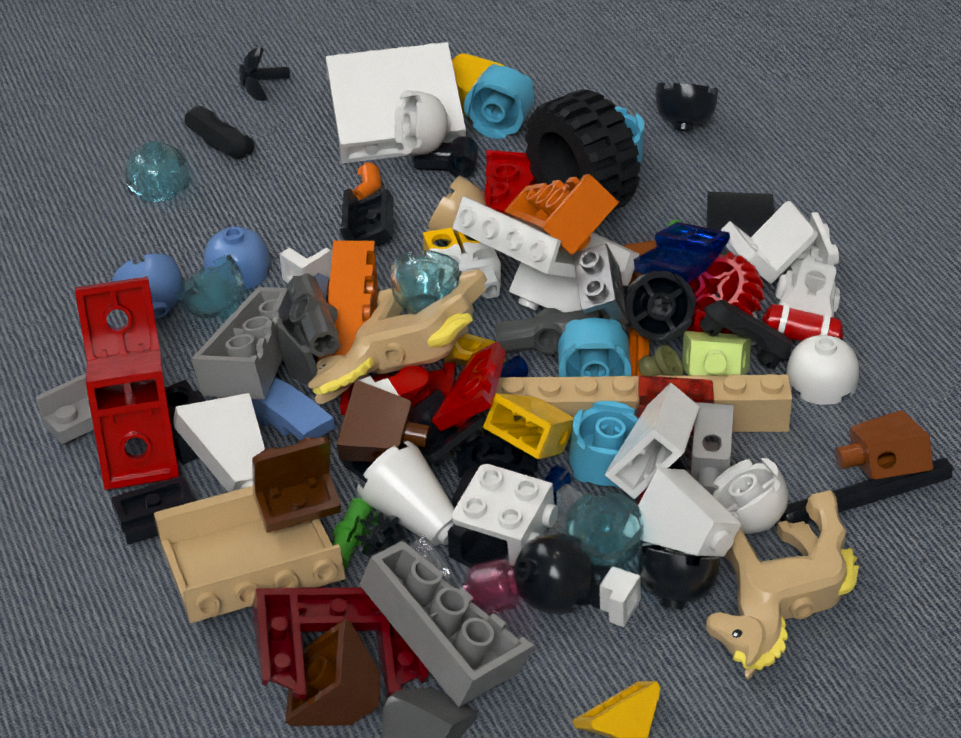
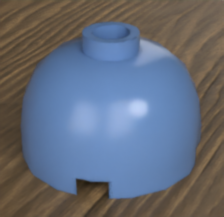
(246, 249)
(163, 277)

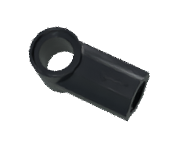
(455, 157)

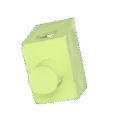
(715, 354)

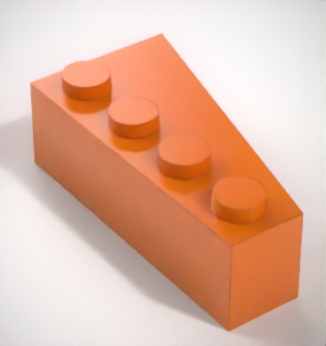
(564, 210)
(352, 289)

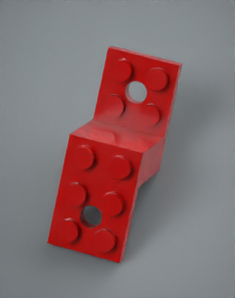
(126, 383)

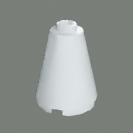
(406, 487)

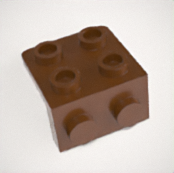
(294, 484)

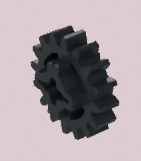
(496, 452)

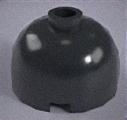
(686, 104)
(660, 305)
(553, 573)
(676, 574)

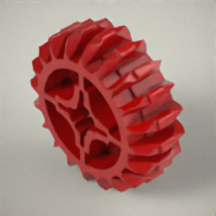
(733, 281)

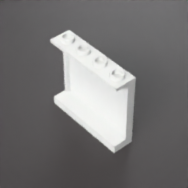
(368, 90)
(530, 244)

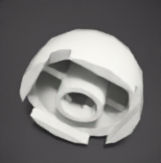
(420, 123)
(823, 369)
(753, 494)

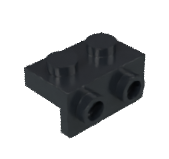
(367, 218)

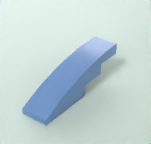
(292, 412)

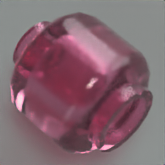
(493, 586)

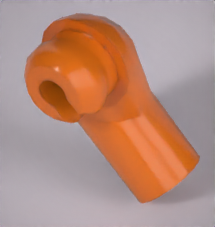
(370, 181)

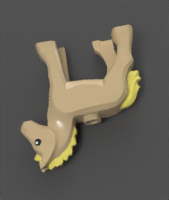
(396, 341)
(785, 586)

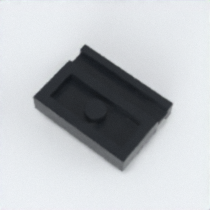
(137, 508)

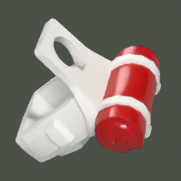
(806, 303)

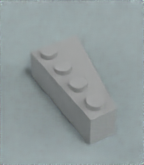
(245, 348)
(441, 624)

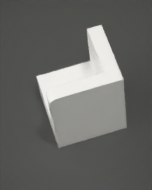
(295, 264)

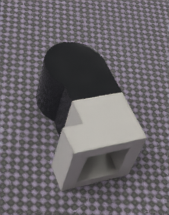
(613, 592)

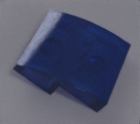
(683, 250)

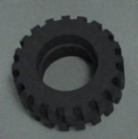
(583, 137)

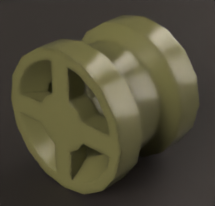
(663, 362)

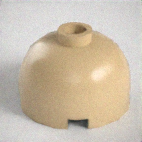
(448, 207)

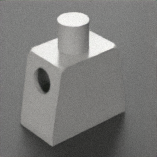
(711, 458)

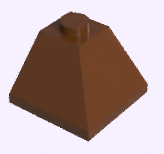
(338, 681)

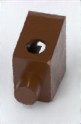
(376, 423)

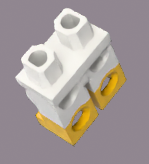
(469, 255)

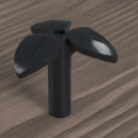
(251, 74)

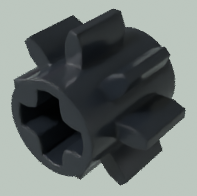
(370, 538)

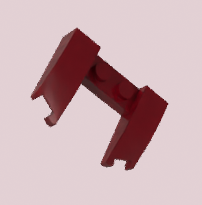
(287, 612)

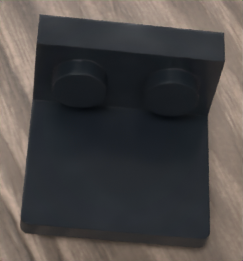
(442, 442)

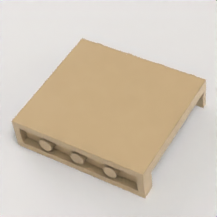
(224, 554)

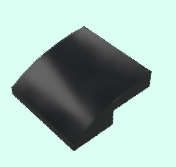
(744, 210)

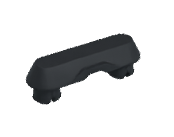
(218, 133)
(725, 315)

